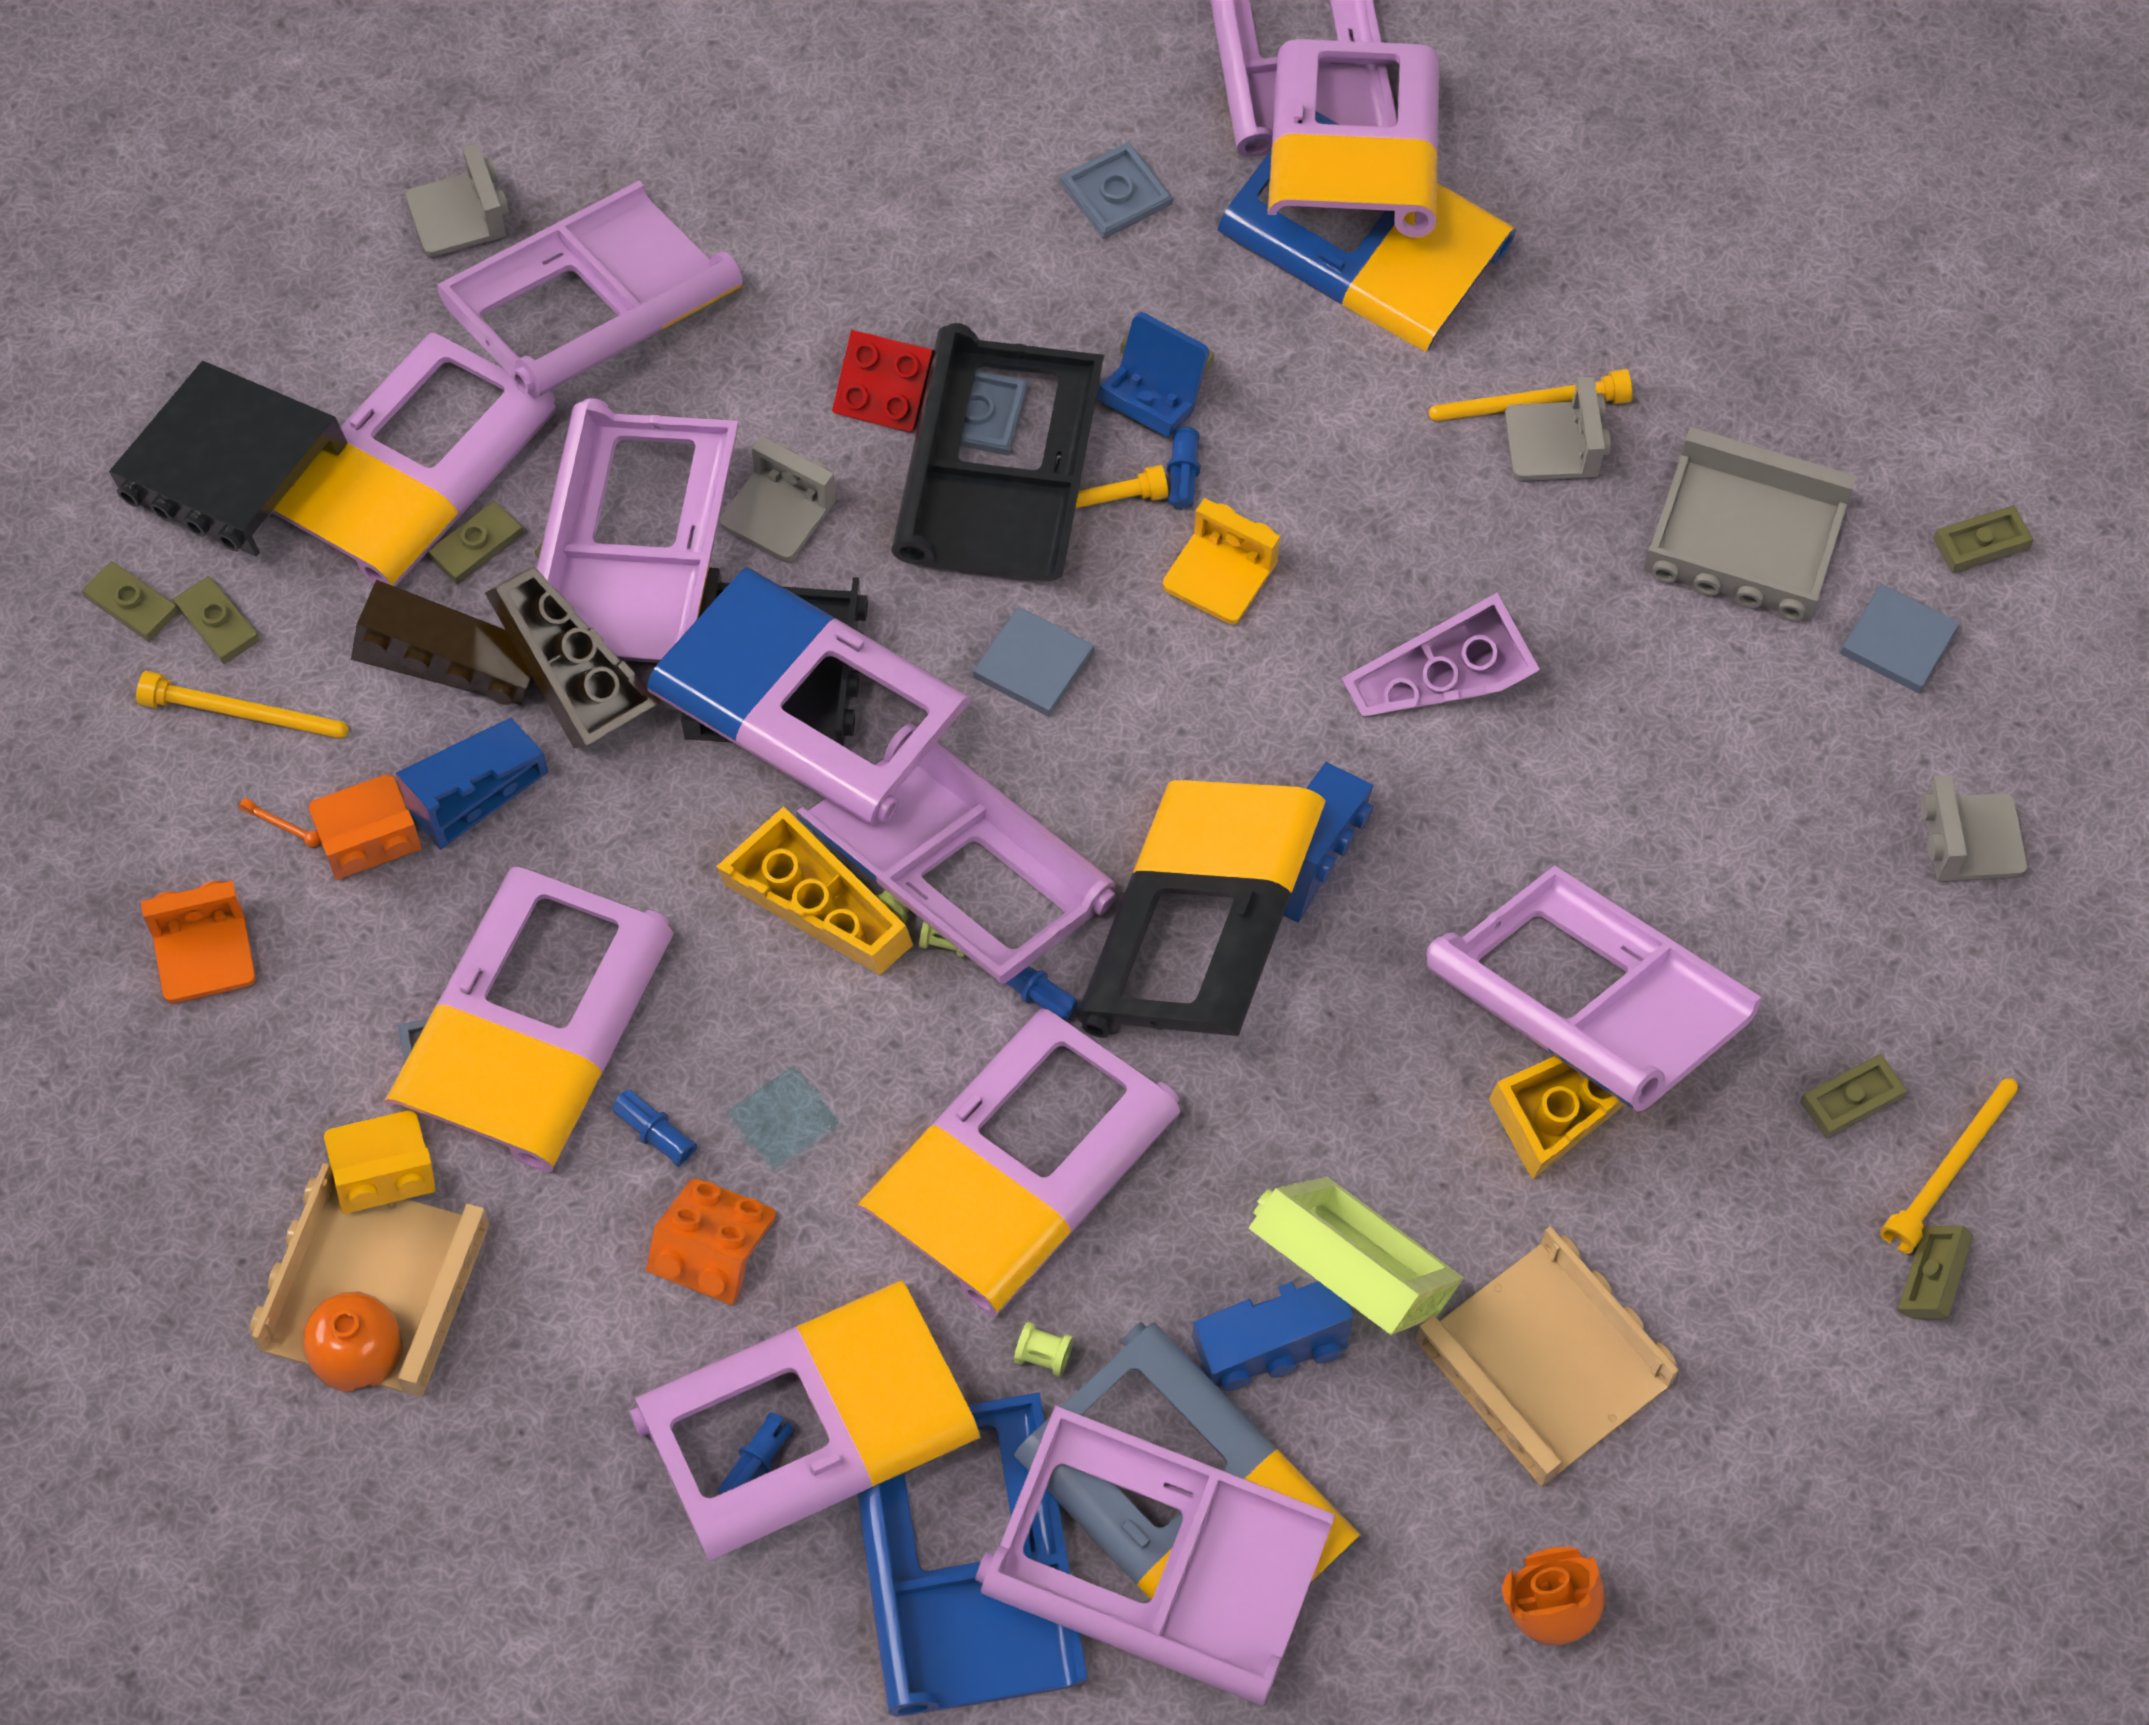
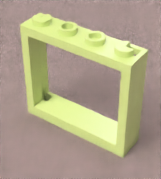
(1355, 1253)

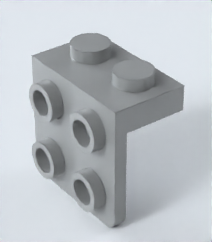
(459, 208)
(1558, 437)
(780, 500)
(1972, 833)

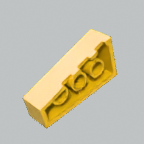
(811, 889)
(1549, 1111)

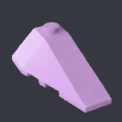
(1453, 661)

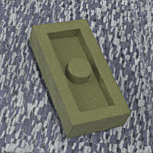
(1983, 539)
(475, 542)
(130, 601)
(216, 619)
(1853, 1096)
(1935, 1272)

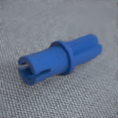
(1183, 467)
(1036, 987)
(654, 1127)
(759, 1453)

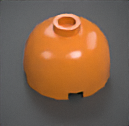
(352, 1341)
(1555, 1596)

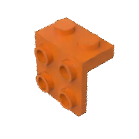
(364, 826)
(200, 941)
(708, 1239)

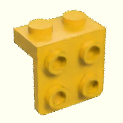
(1223, 562)
(379, 1161)

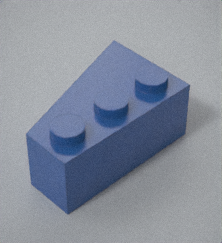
(470, 780)
(1343, 812)
(1272, 1335)

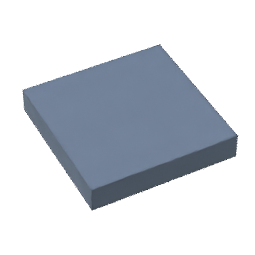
(1116, 190)
(993, 412)
(1900, 638)
(1033, 661)

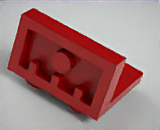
(882, 381)

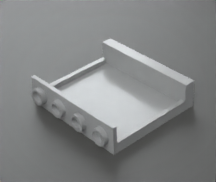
(1749, 525)

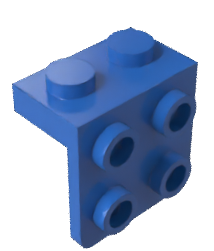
(1156, 375)

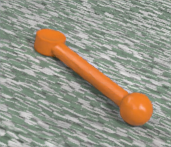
(310, 838)

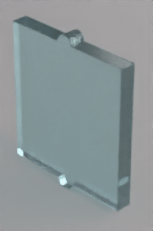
(782, 1117)

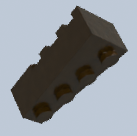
(439, 645)

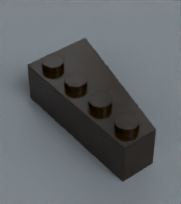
(568, 660)

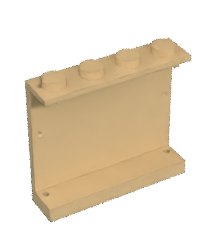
(396, 1251)
(1549, 1357)

